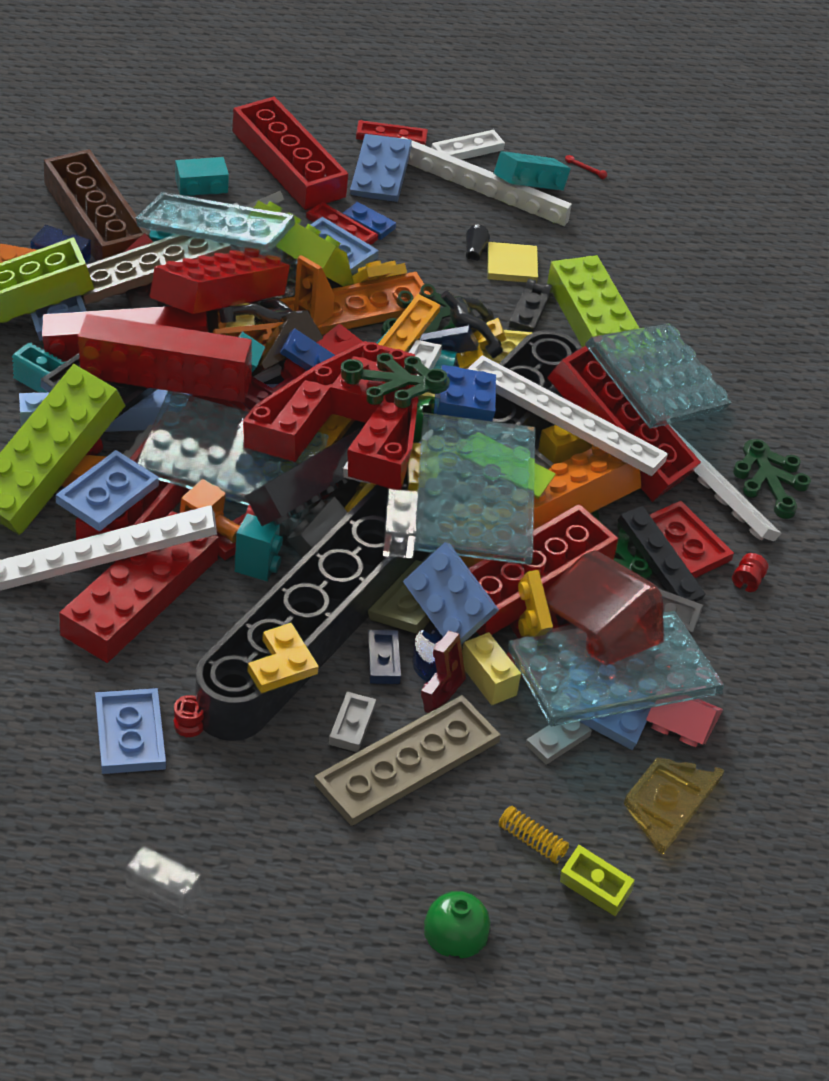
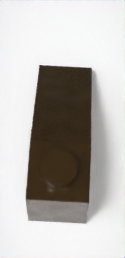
(271, 355)

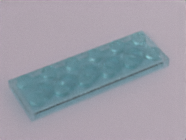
(215, 221)

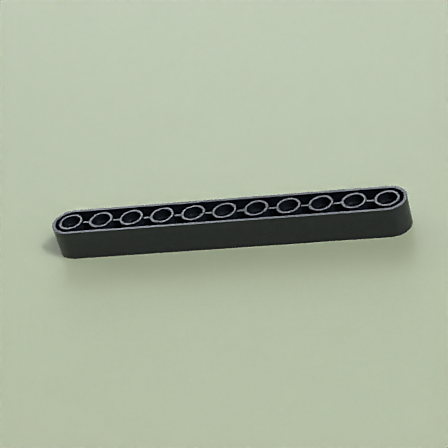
(337, 580)

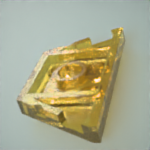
(669, 798)

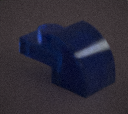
(423, 658)

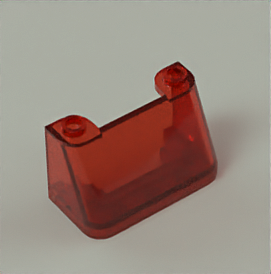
(609, 604)

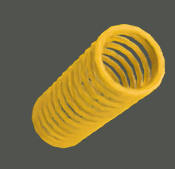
(510, 814)

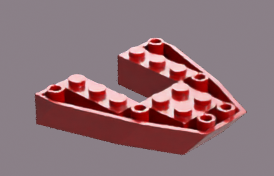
(295, 413)

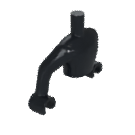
(264, 311)
(463, 316)

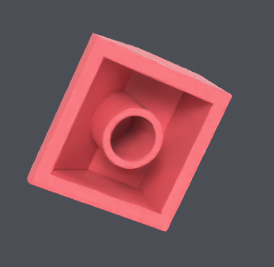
(689, 718)

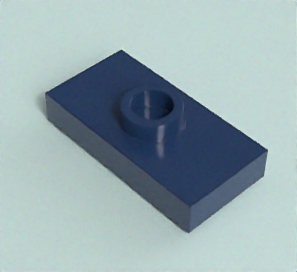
(454, 339)

